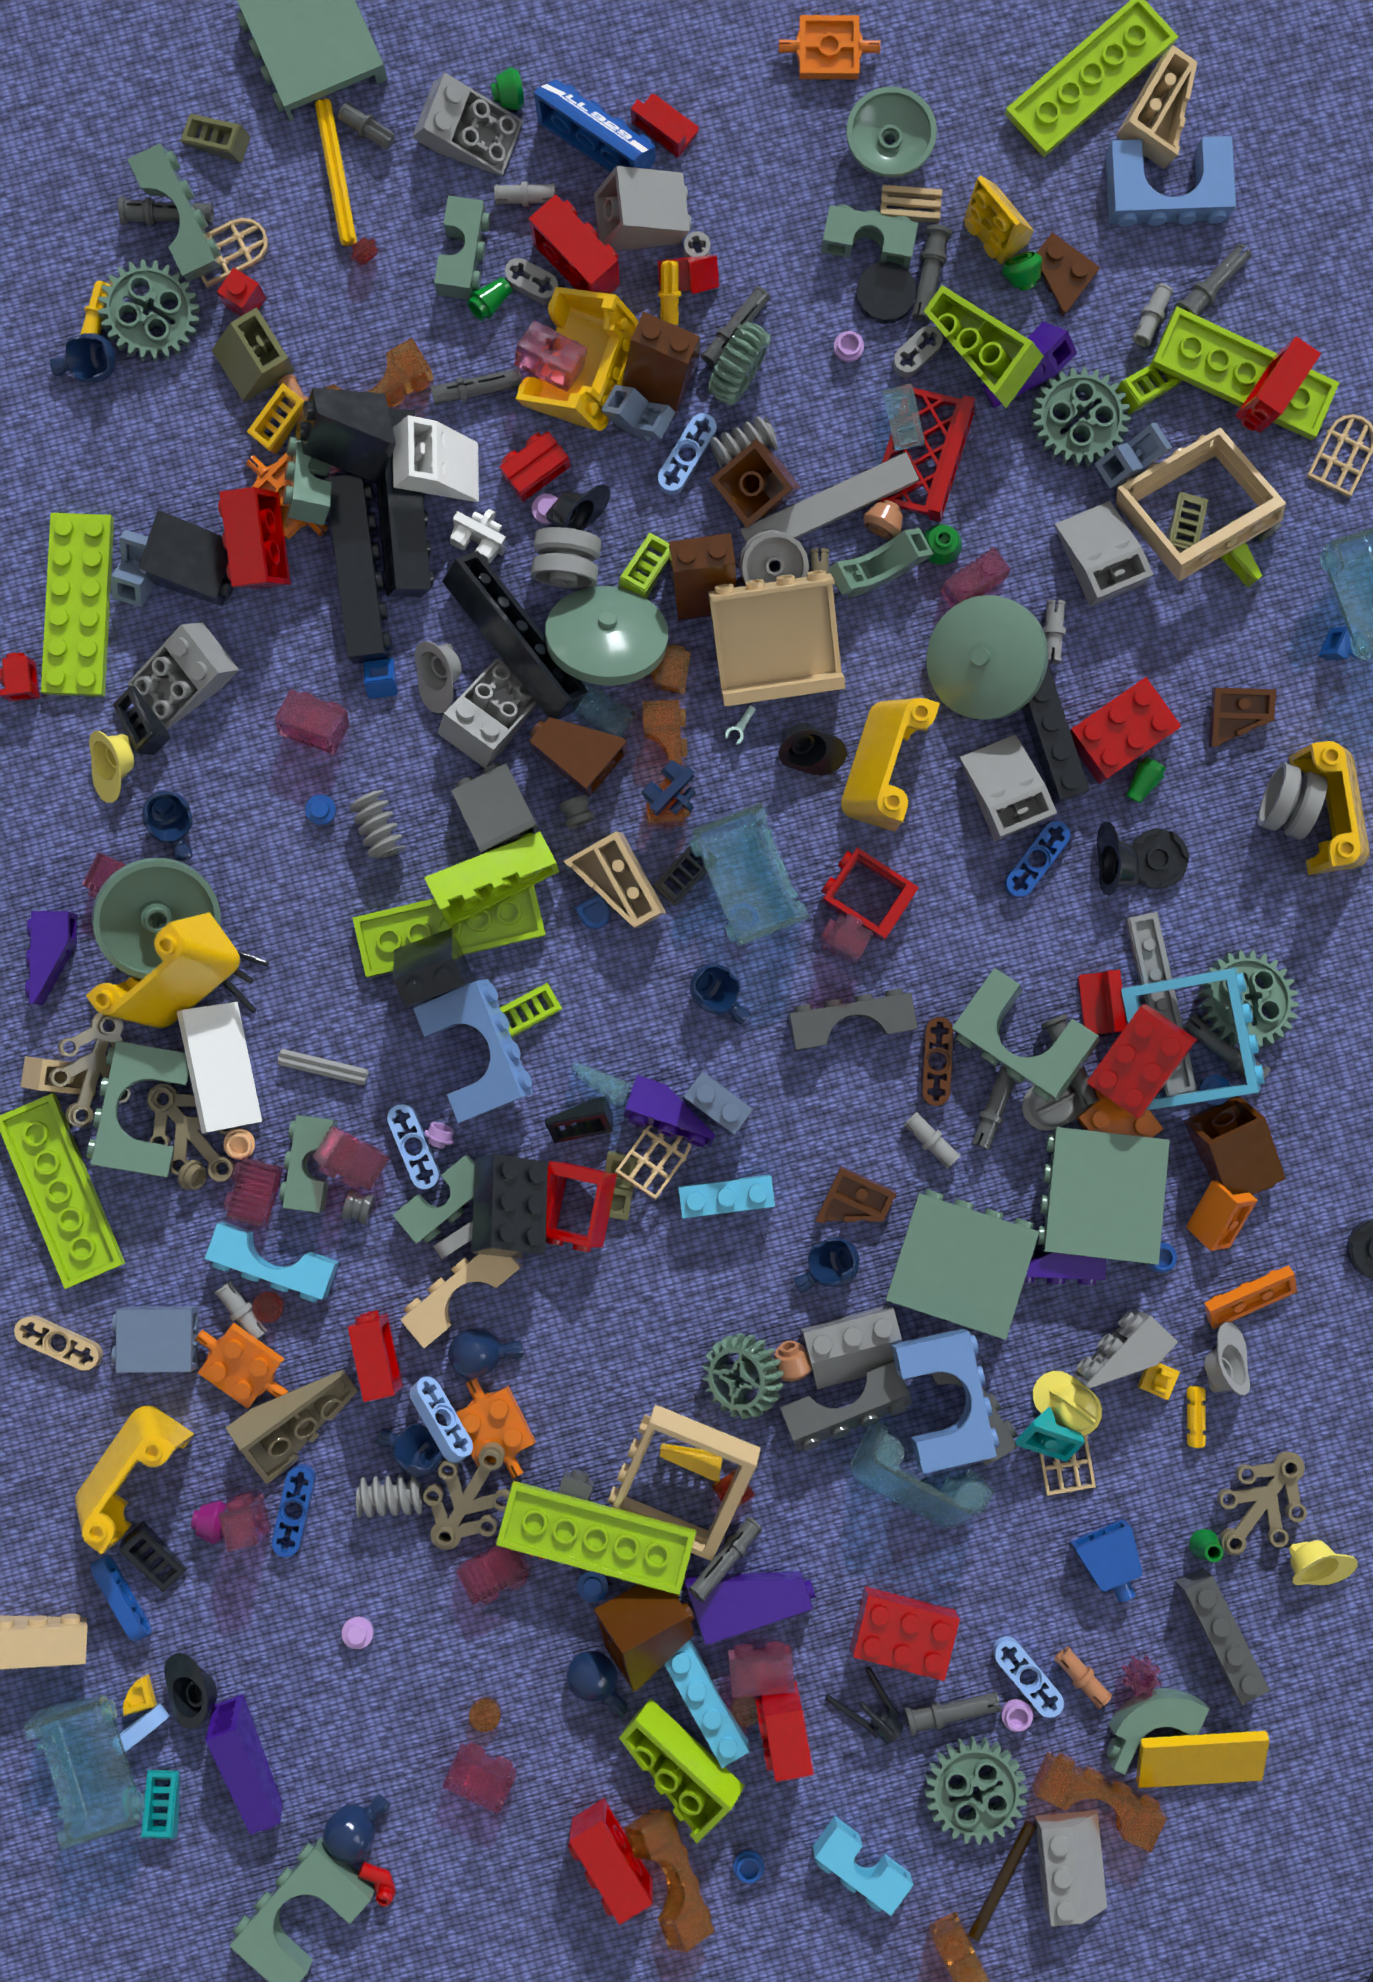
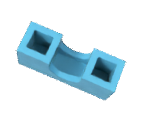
(726, 1196)
(882, 1884)

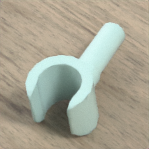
(741, 725)

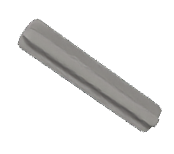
(323, 1067)

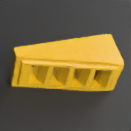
(263, 420)
(693, 1459)

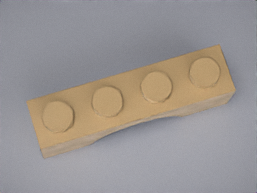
(431, 1317)

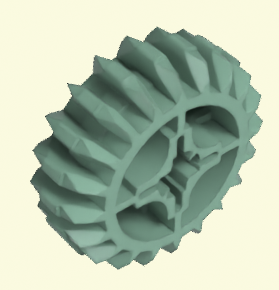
(739, 363)
(751, 1370)

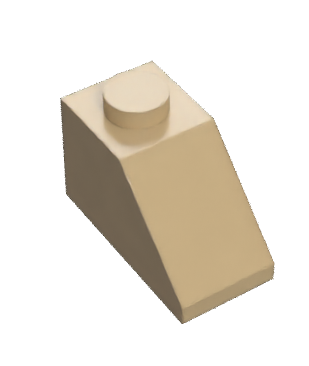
(37, 1071)

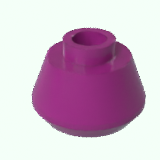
(207, 1522)

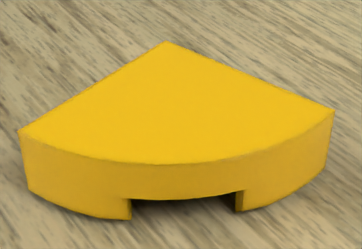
(139, 1696)

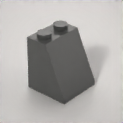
(494, 808)

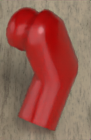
(381, 1880)

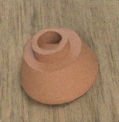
(884, 519)
(794, 1361)

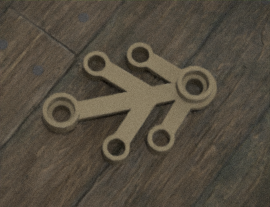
(94, 1063)
(186, 1129)
(1265, 1500)
(465, 1502)

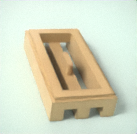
(889, 195)

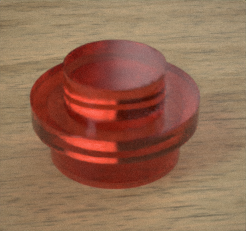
(364, 250)
(268, 1307)

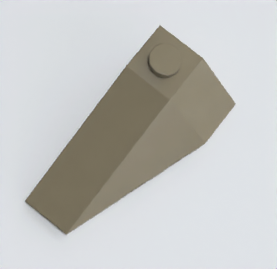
(280, 1428)

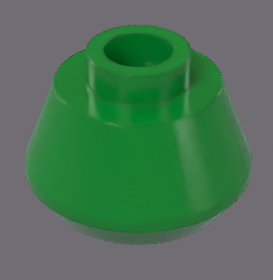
(508, 90)
(1023, 270)
(942, 552)

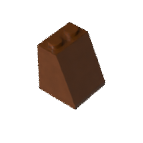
(661, 361)
(697, 568)
(578, 752)
(1236, 1146)
(643, 1630)

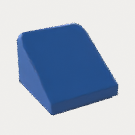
(380, 678)

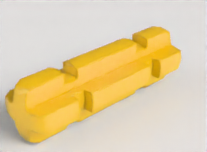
(1196, 1417)

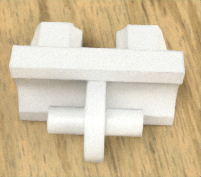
(481, 530)

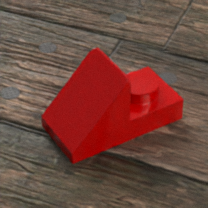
(695, 273)

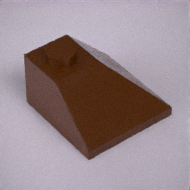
(755, 483)

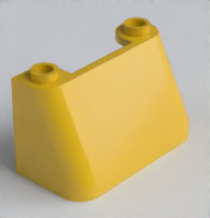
(603, 327)
(868, 790)
(1350, 841)
(194, 963)
(145, 1437)

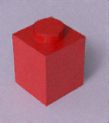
(240, 293)

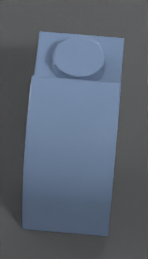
(637, 415)
(1133, 457)
(127, 580)

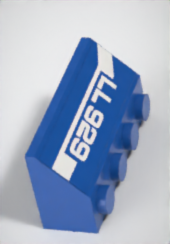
(591, 129)

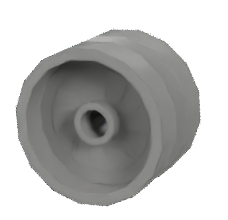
(771, 546)
(566, 558)
(1292, 801)

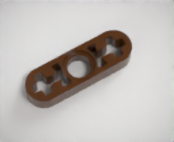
(928, 1084)

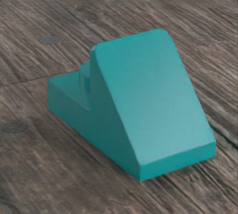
(1049, 1438)

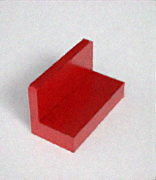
(663, 124)
(1102, 1002)

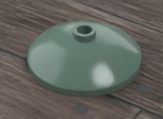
(896, 116)

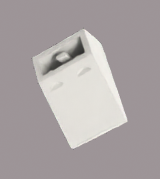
(435, 460)

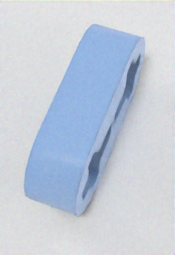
(143, 1726)

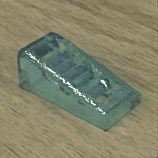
(612, 1088)

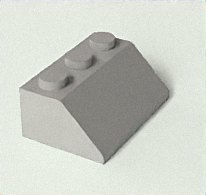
(851, 1345)
(1071, 1866)

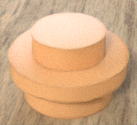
(239, 1143)

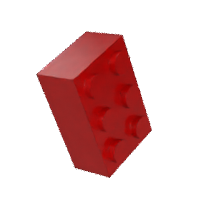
(574, 247)
(254, 538)
(1123, 730)
(1141, 1061)
(904, 1633)
(784, 1735)
(610, 1862)

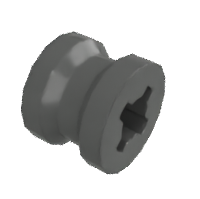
(577, 811)
(358, 1207)

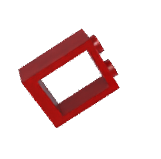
(1277, 385)
(907, 891)
(556, 1182)
(375, 1356)

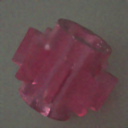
(1150, 1680)

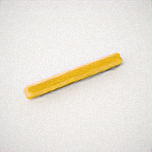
(335, 172)

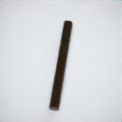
(1002, 1880)

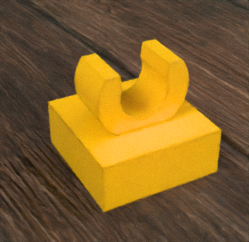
(1159, 1380)

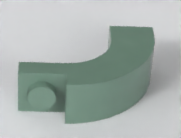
(881, 565)
(1146, 1713)

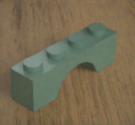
(191, 248)

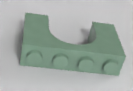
(129, 1066)
(1047, 1072)
(261, 1937)

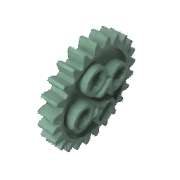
(161, 288)
(1061, 397)
(1274, 997)
(983, 1818)

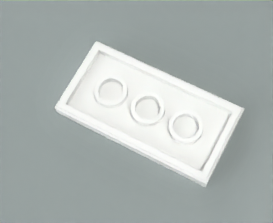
(219, 1067)

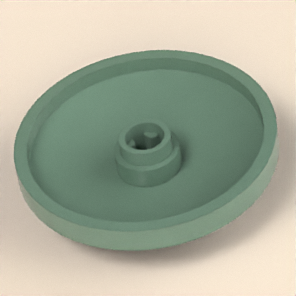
(606, 635)
(987, 657)
(140, 903)

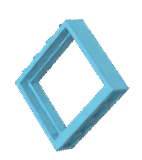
(1242, 1016)

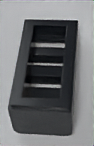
(154, 735)
(677, 865)
(590, 1118)
(160, 1548)

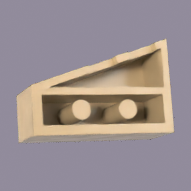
(1161, 108)
(619, 878)
(42, 1641)

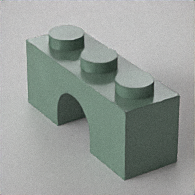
(893, 235)
(458, 273)
(306, 496)
(301, 1188)
(423, 1219)

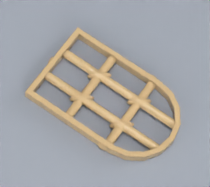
(243, 250)
(1333, 459)
(656, 1169)
(1059, 1467)

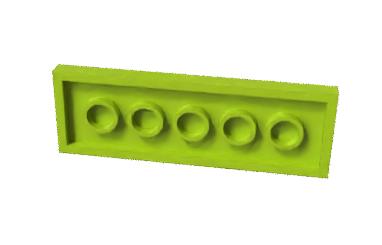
(1091, 75)
(1231, 368)
(77, 604)
(499, 925)
(60, 1191)
(596, 1537)

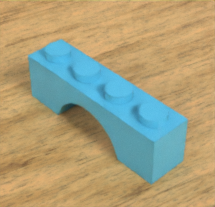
(235, 1249)
(706, 1705)

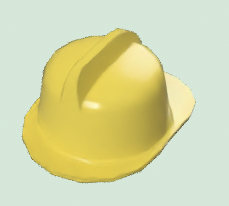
(110, 763)
(1070, 1400)
(1318, 1565)

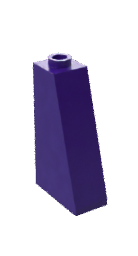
(750, 1602)
(244, 1764)

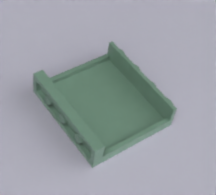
(310, 47)
(1104, 1195)
(963, 1264)

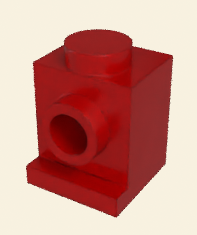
(19, 678)

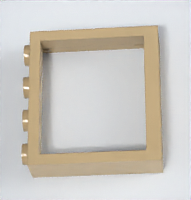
(1218, 444)
(701, 1436)

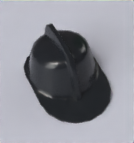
(578, 509)
(811, 750)
(1116, 860)
(190, 1690)

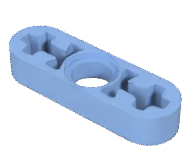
(704, 440)
(411, 1122)
(423, 1405)
(1036, 1700)

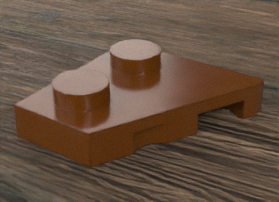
(1065, 271)
(1239, 711)
(855, 1199)

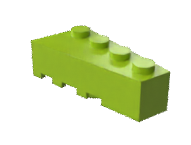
(989, 346)
(491, 877)
(681, 1769)

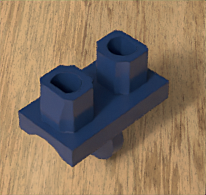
(679, 779)

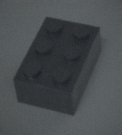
(509, 1206)

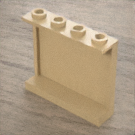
(776, 638)

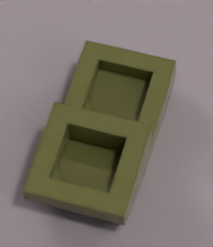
(623, 1189)

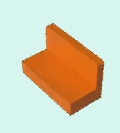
(1220, 1216)

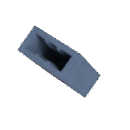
(718, 1103)
(156, 1339)

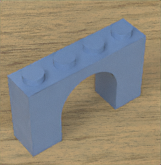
(1135, 201)
(505, 1077)
(971, 1436)

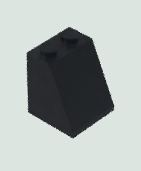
(348, 431)
(186, 559)
(430, 968)

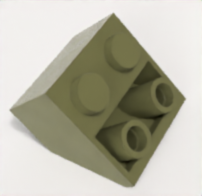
(251, 355)

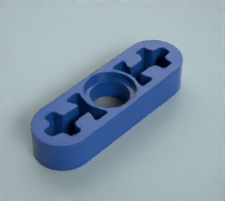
(1057, 847)
(296, 1534)
(120, 1598)

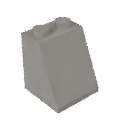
(642, 208)

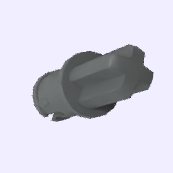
(366, 126)

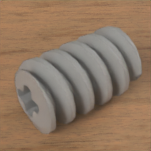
(732, 446)
(376, 825)
(389, 1496)

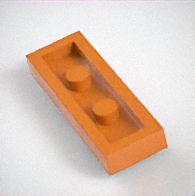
(1250, 1296)

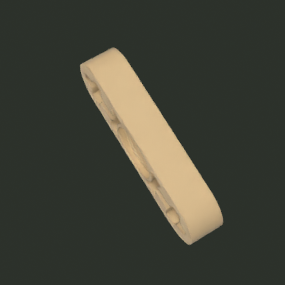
(41, 1326)

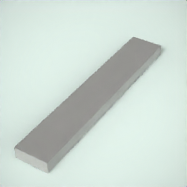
(839, 499)
(1152, 967)

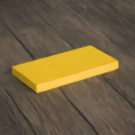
(1202, 1759)

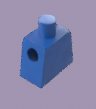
(1111, 1558)

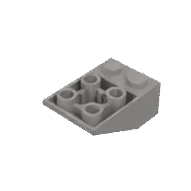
(467, 126)
(1103, 553)
(183, 673)
(487, 714)
(1007, 787)
(1133, 1347)

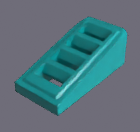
(171, 1829)

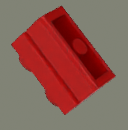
(534, 465)

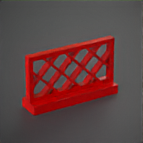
(949, 458)

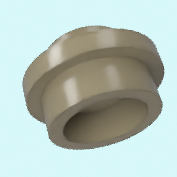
(192, 1175)

